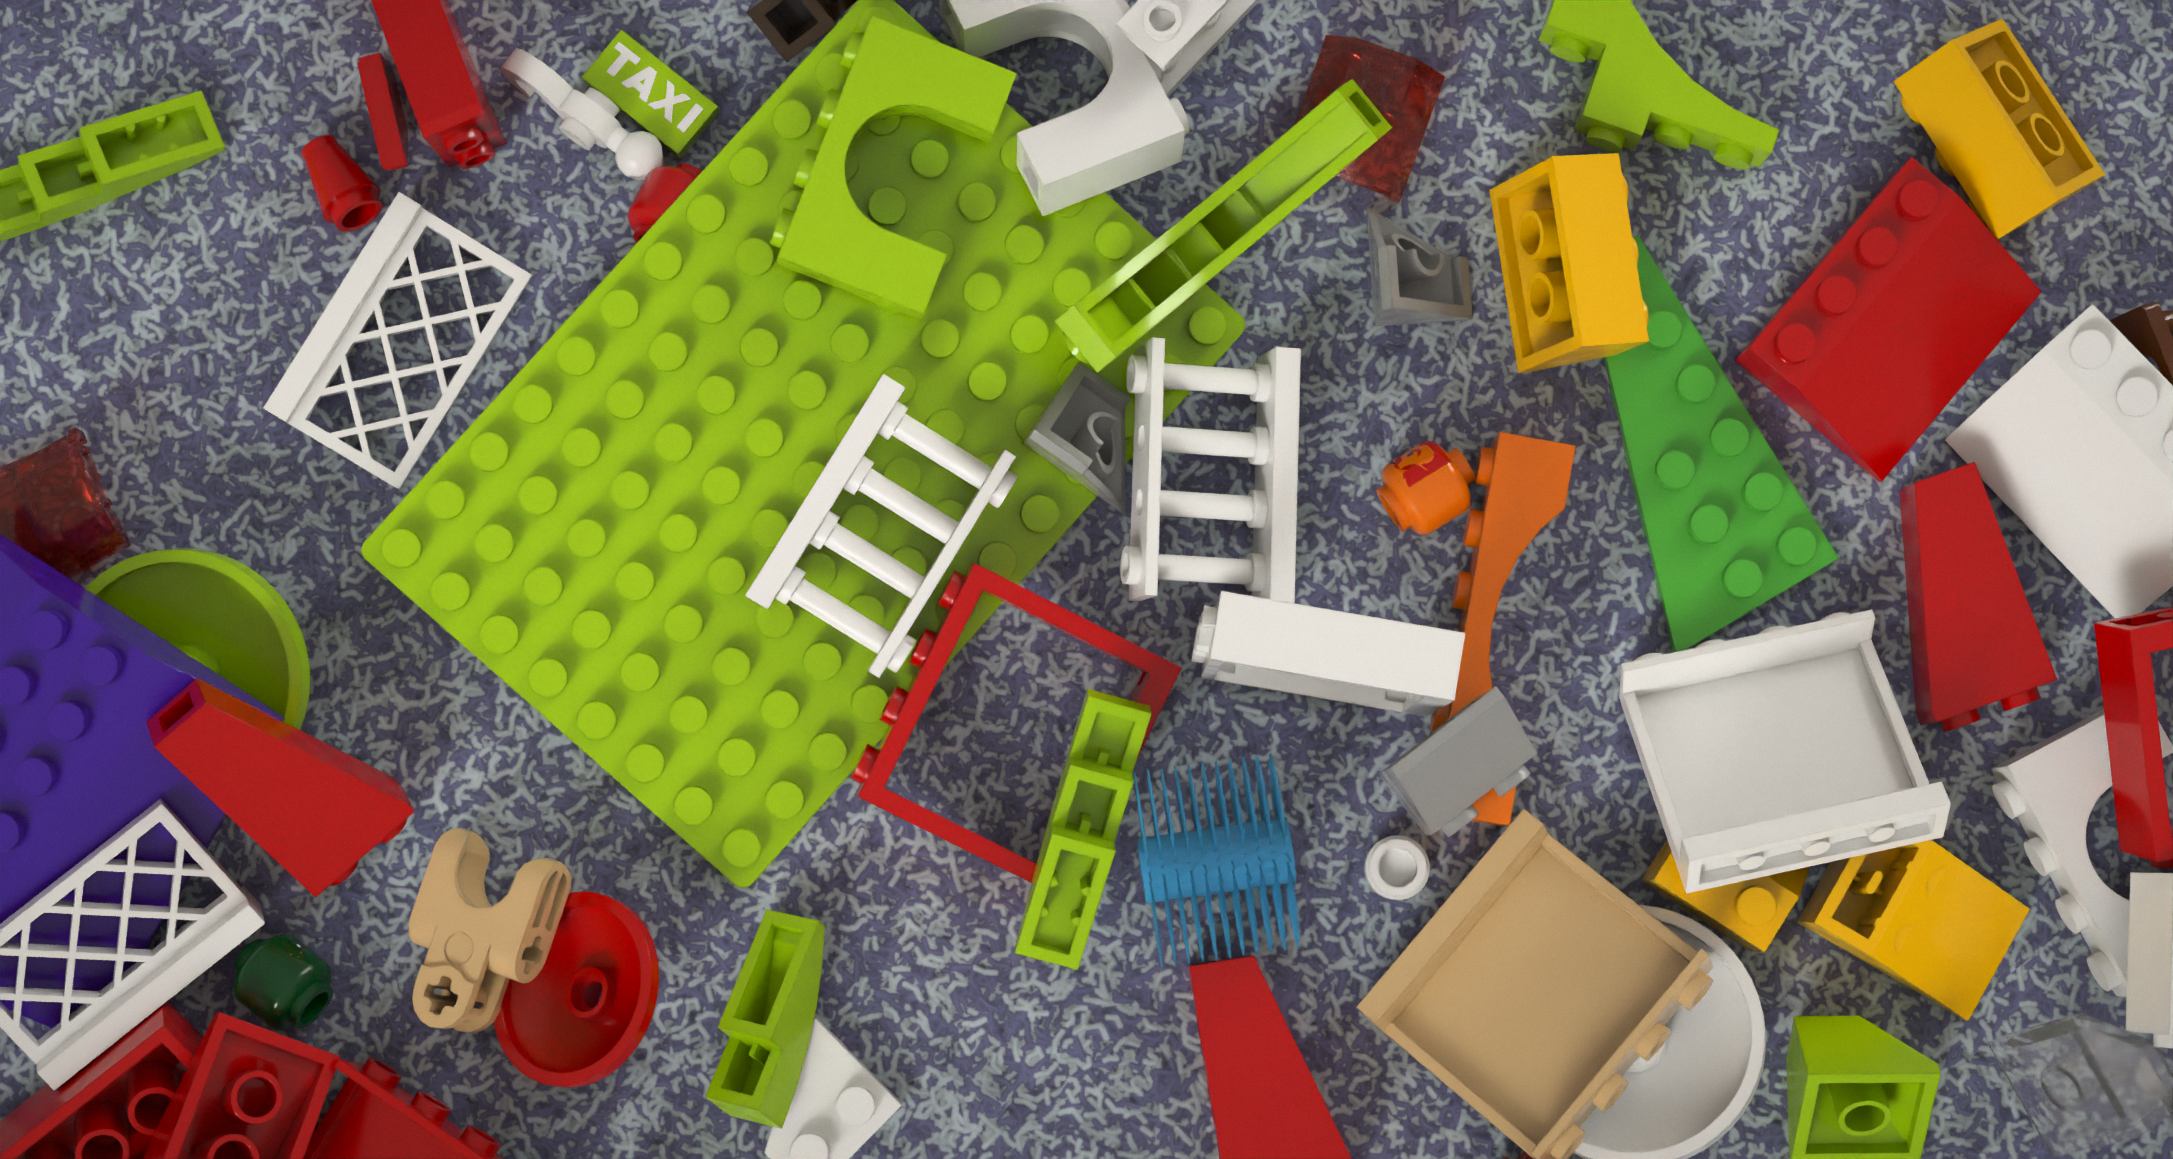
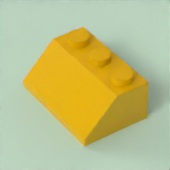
(1997, 128)
(1569, 262)

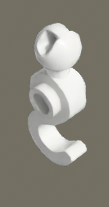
(586, 116)

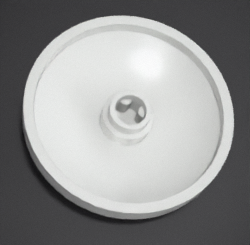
(1699, 1075)

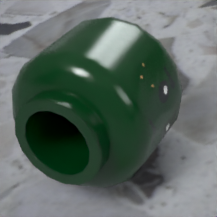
(282, 982)

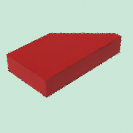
(385, 111)

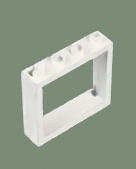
(1328, 654)

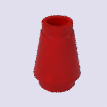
(341, 185)

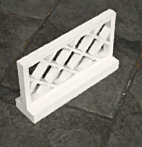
(351, 311)
(157, 972)

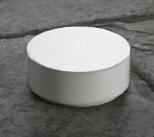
(1396, 867)

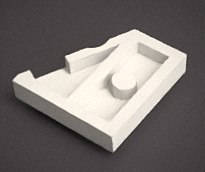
(834, 1104)

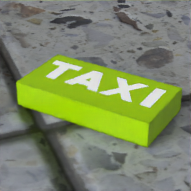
(651, 94)

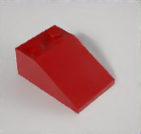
(245, 1096)

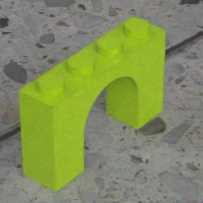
(888, 77)

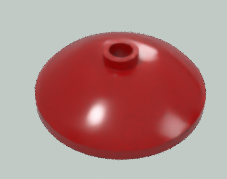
(556, 1023)

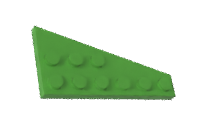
(1704, 479)

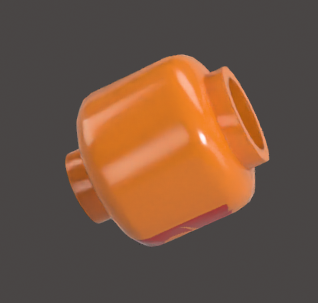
(1426, 488)

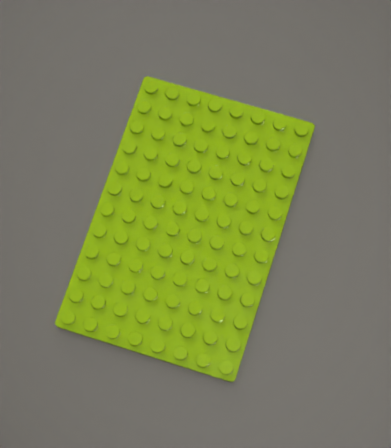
(678, 419)

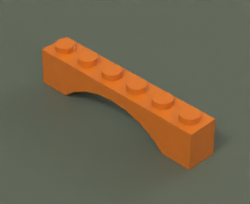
(1522, 492)

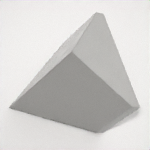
(1414, 278)
(1086, 434)

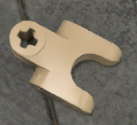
(477, 944)

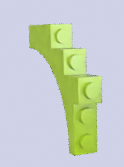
(1644, 88)
(1222, 227)

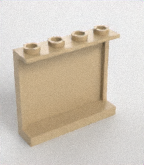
(1537, 990)

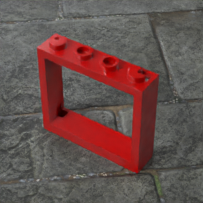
(931, 657)
(2134, 732)

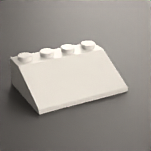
(2086, 460)

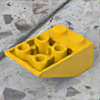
(1918, 920)

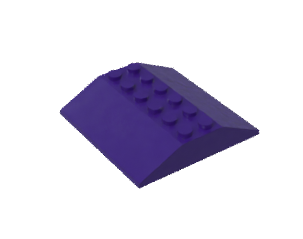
(84, 764)

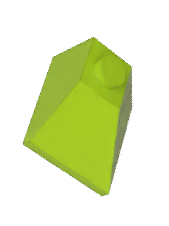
(1856, 1091)

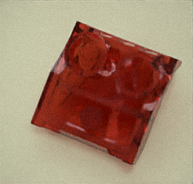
(1400, 90)
(58, 507)

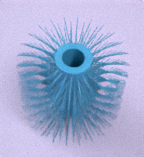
(1221, 859)

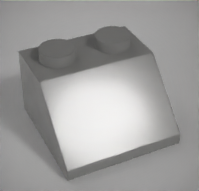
(1460, 763)

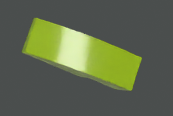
(770, 1020)

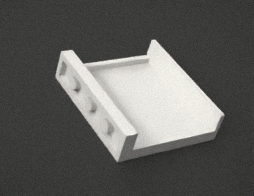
(1778, 752)

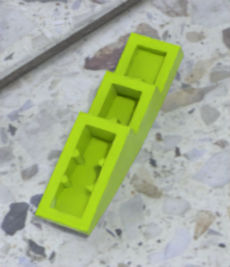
(106, 163)
(1082, 829)

